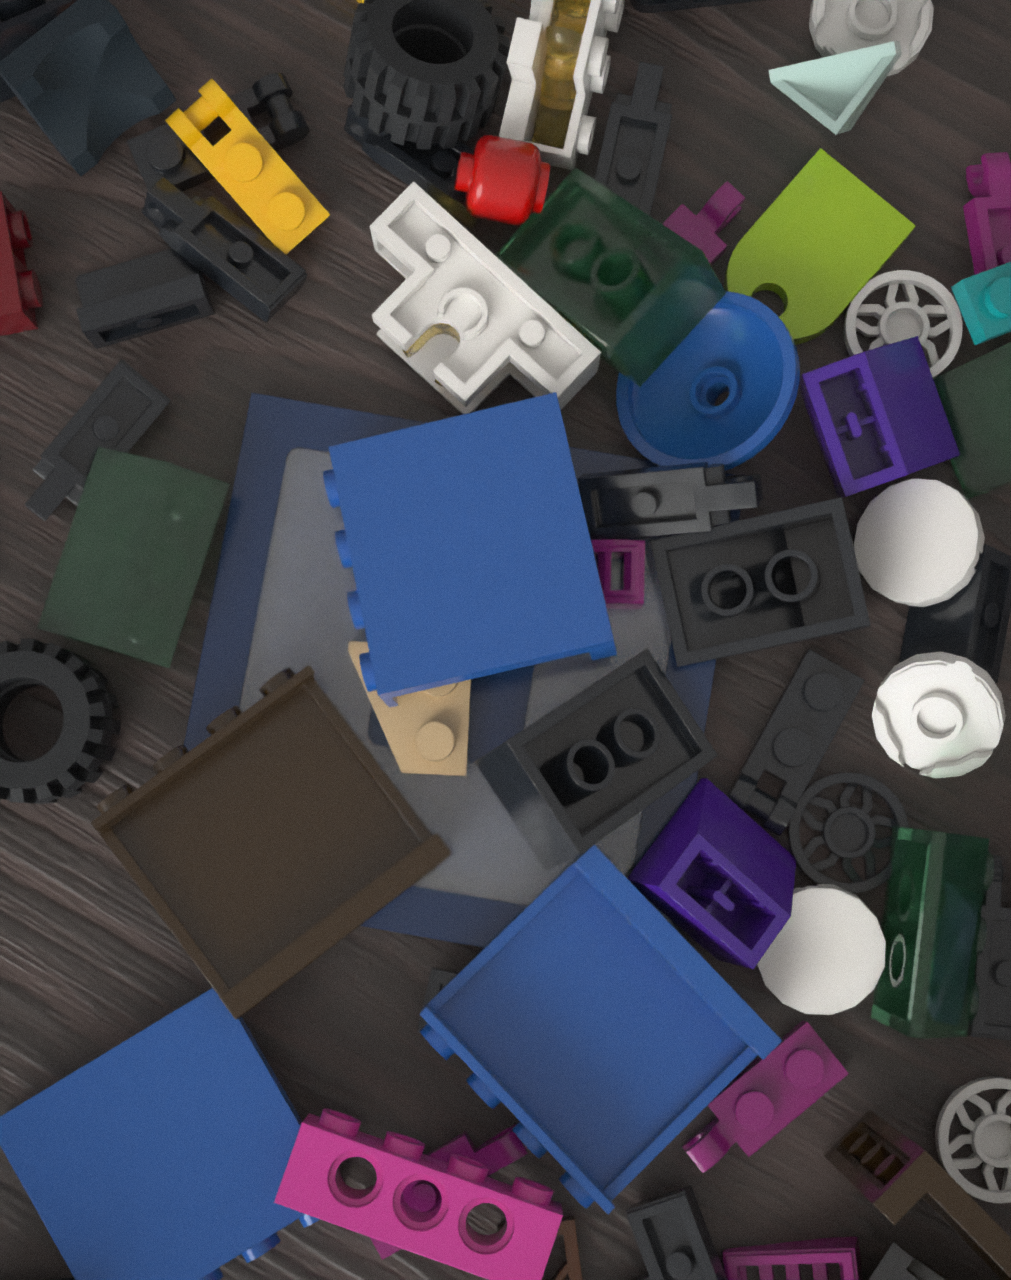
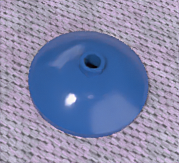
(733, 350)

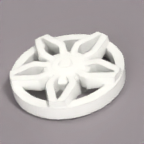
(905, 319)
(988, 1138)

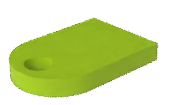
(817, 246)

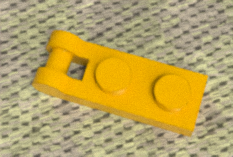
(249, 169)

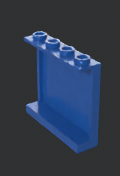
(467, 548)
(595, 1028)
(160, 1151)

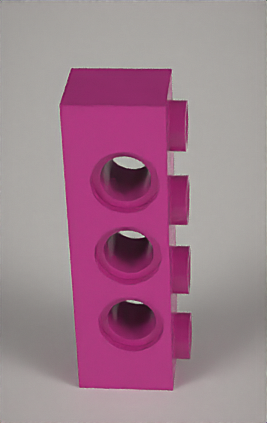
(316, 1188)

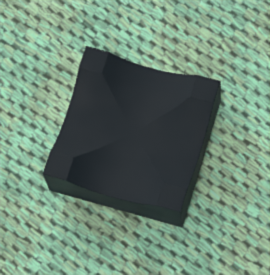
(85, 81)

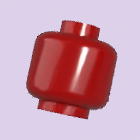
(503, 179)

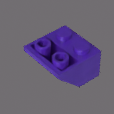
(877, 416)
(719, 877)

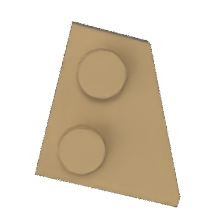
(427, 727)

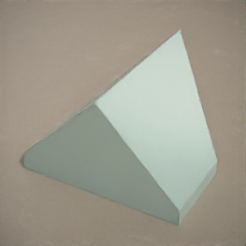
(837, 85)

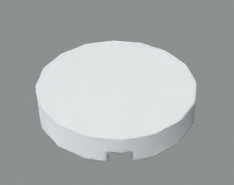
(859, 24)
(918, 542)
(938, 714)
(825, 952)

